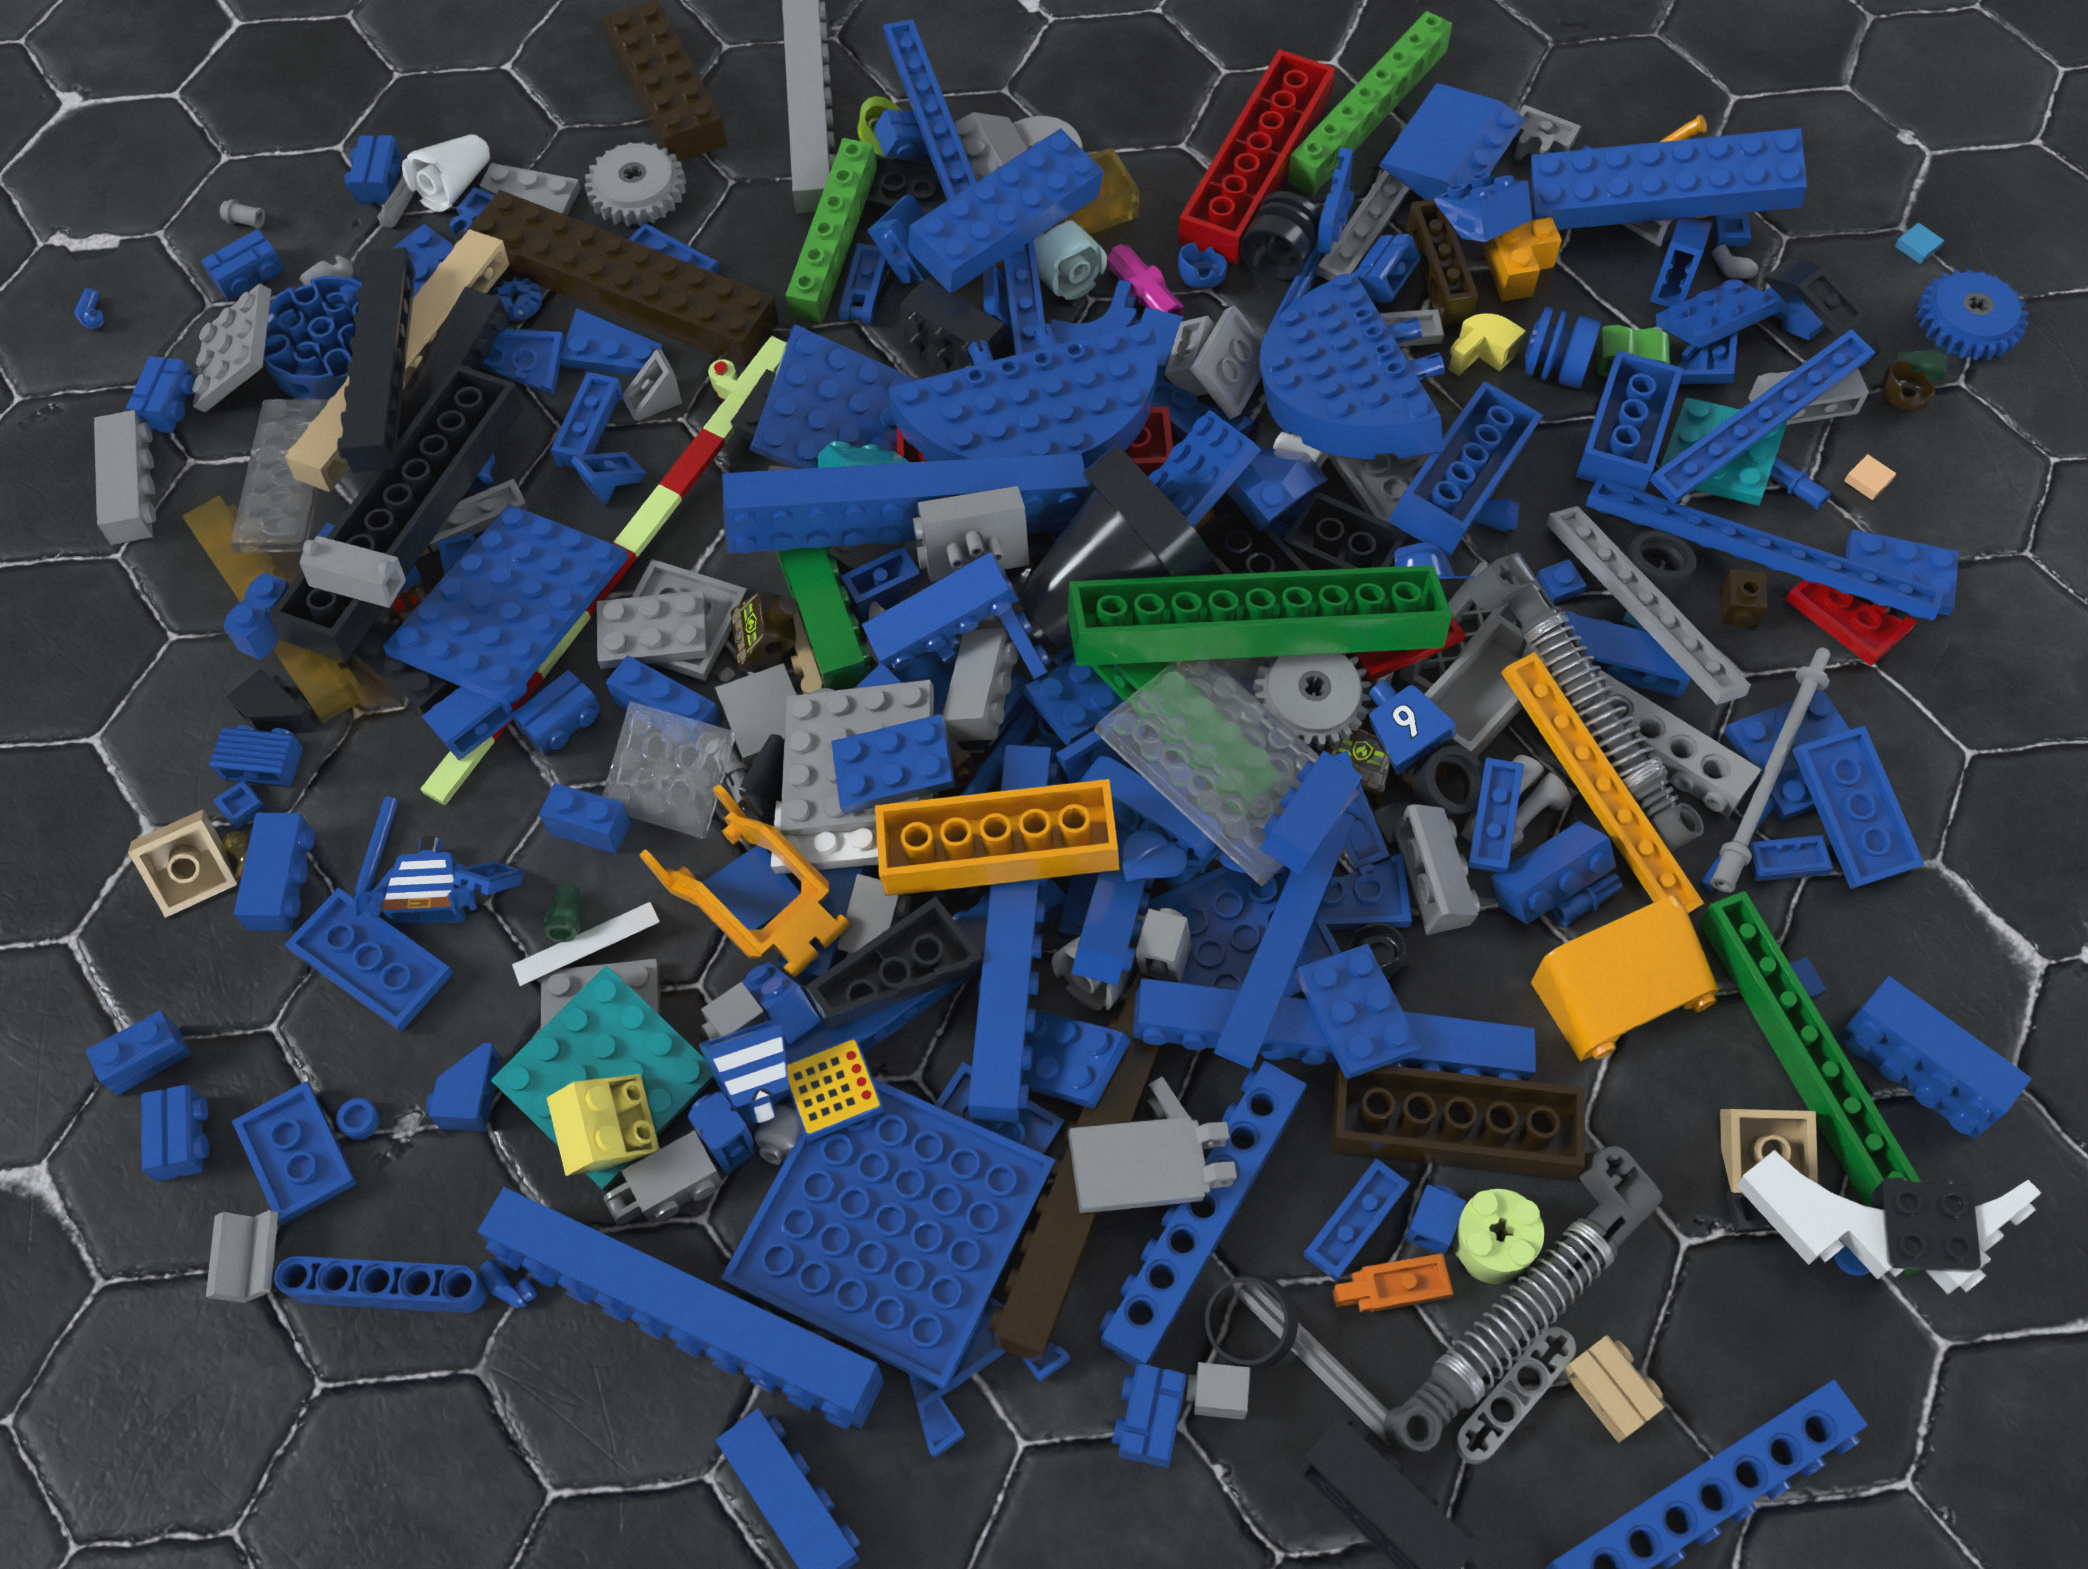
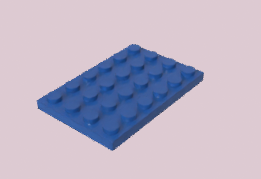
(506, 604)

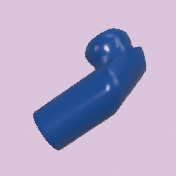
(86, 311)
(503, 1289)

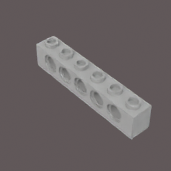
(1699, 752)

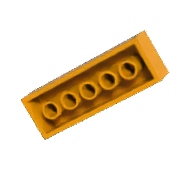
(996, 837)

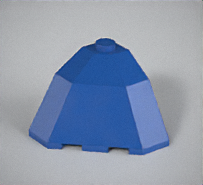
(1274, 484)

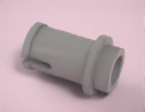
(234, 213)

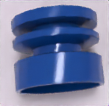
(1562, 347)

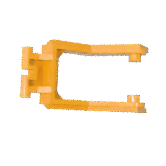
(793, 927)

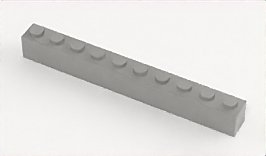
(808, 100)

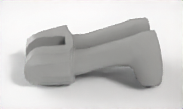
(1549, 793)

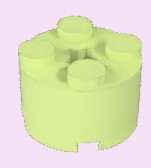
(1515, 1221)

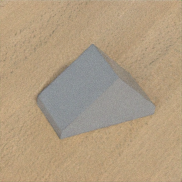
(653, 388)

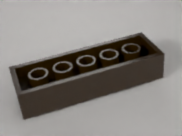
(664, 81)
(1461, 1121)

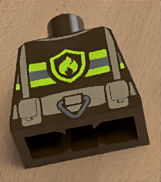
(763, 630)
(1367, 759)

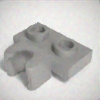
(1544, 133)

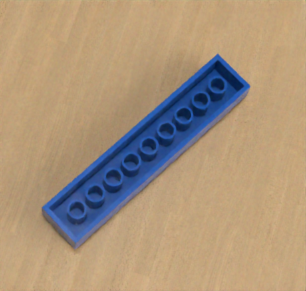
(880, 500)
(683, 1309)

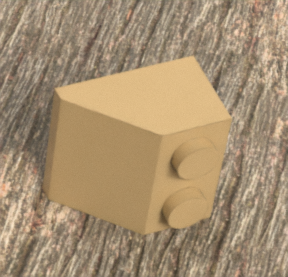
(183, 863)
(1754, 1134)

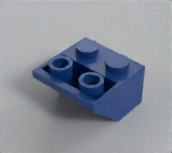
(1486, 206)

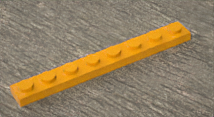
(1599, 782)

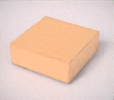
(1870, 477)

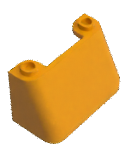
(1625, 977)

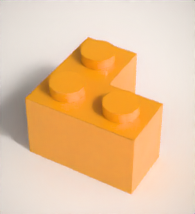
(1520, 255)

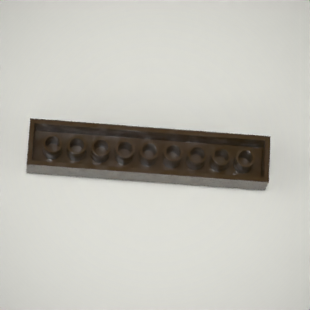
(630, 279)

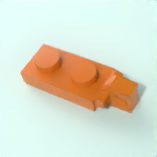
(1396, 1284)

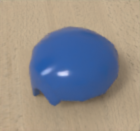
(1201, 268)

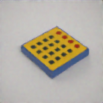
(832, 1089)

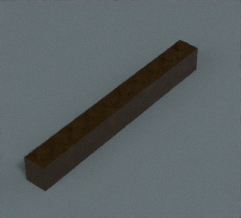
(1062, 1233)

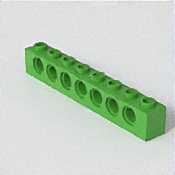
(1369, 102)

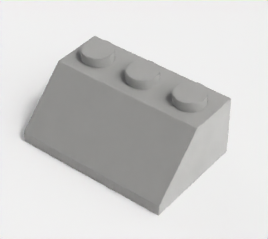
(988, 142)
(1436, 869)

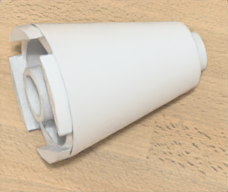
(445, 170)

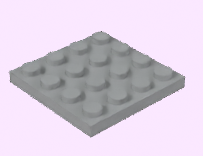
(811, 724)

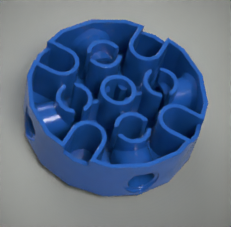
(312, 337)

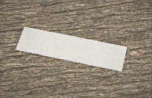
(585, 943)

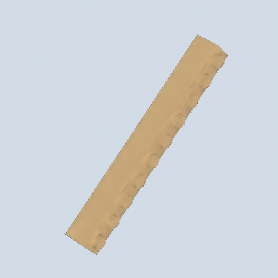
(474, 264)

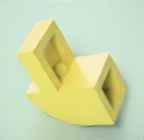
(1487, 338)

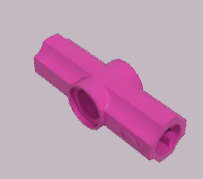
(1146, 282)

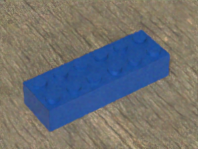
(1005, 210)
(1464, 475)

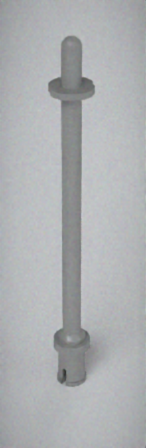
(1736, 853)

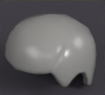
(342, 268)

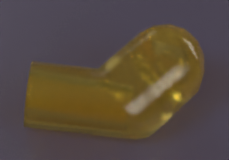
(237, 844)

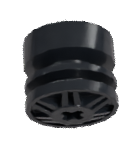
(1281, 236)

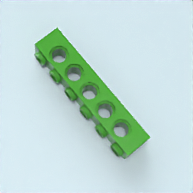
(831, 231)

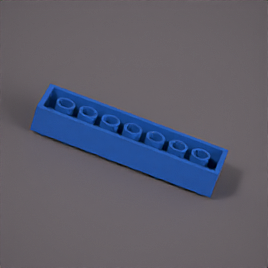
(1670, 179)

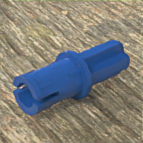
(1799, 484)
(1587, 899)

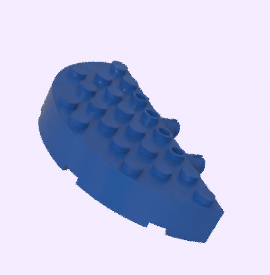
(1344, 381)
(1037, 402)

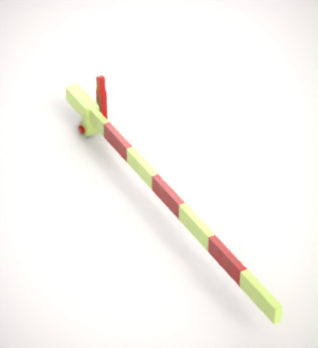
(638, 532)

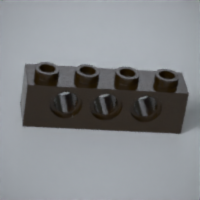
(1442, 263)

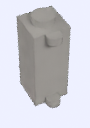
(352, 571)

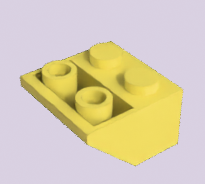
(602, 1123)

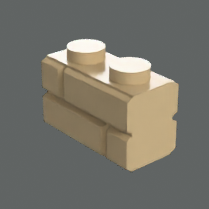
(1614, 1387)

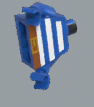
(419, 889)

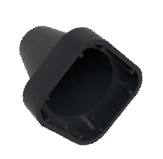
(1117, 534)

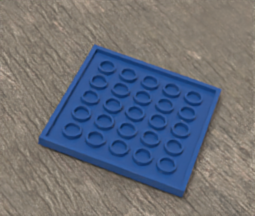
(893, 1232)

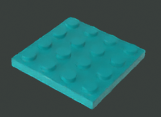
(600, 1036)

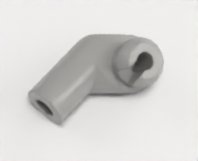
(1733, 266)

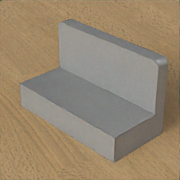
(242, 1256)

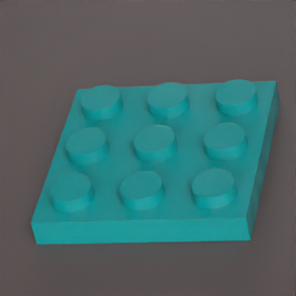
(1743, 477)

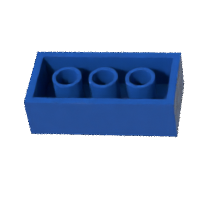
(1630, 421)
(1933, 1058)

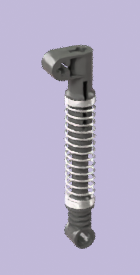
(1545, 627)
(1588, 1247)

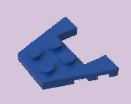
(937, 1420)

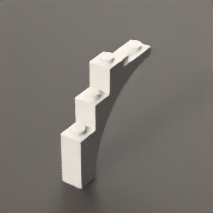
(1817, 1220)

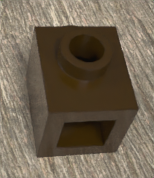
(1743, 598)

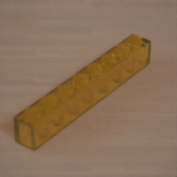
(316, 675)

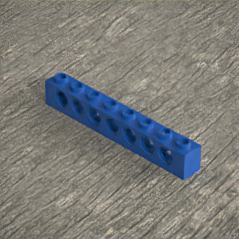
(1140, 1342)
(1825, 1409)

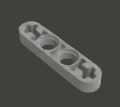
(1519, 1398)

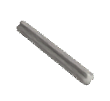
(1318, 1359)

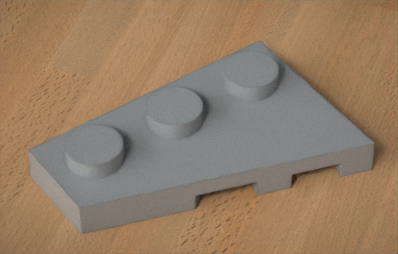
(540, 188)

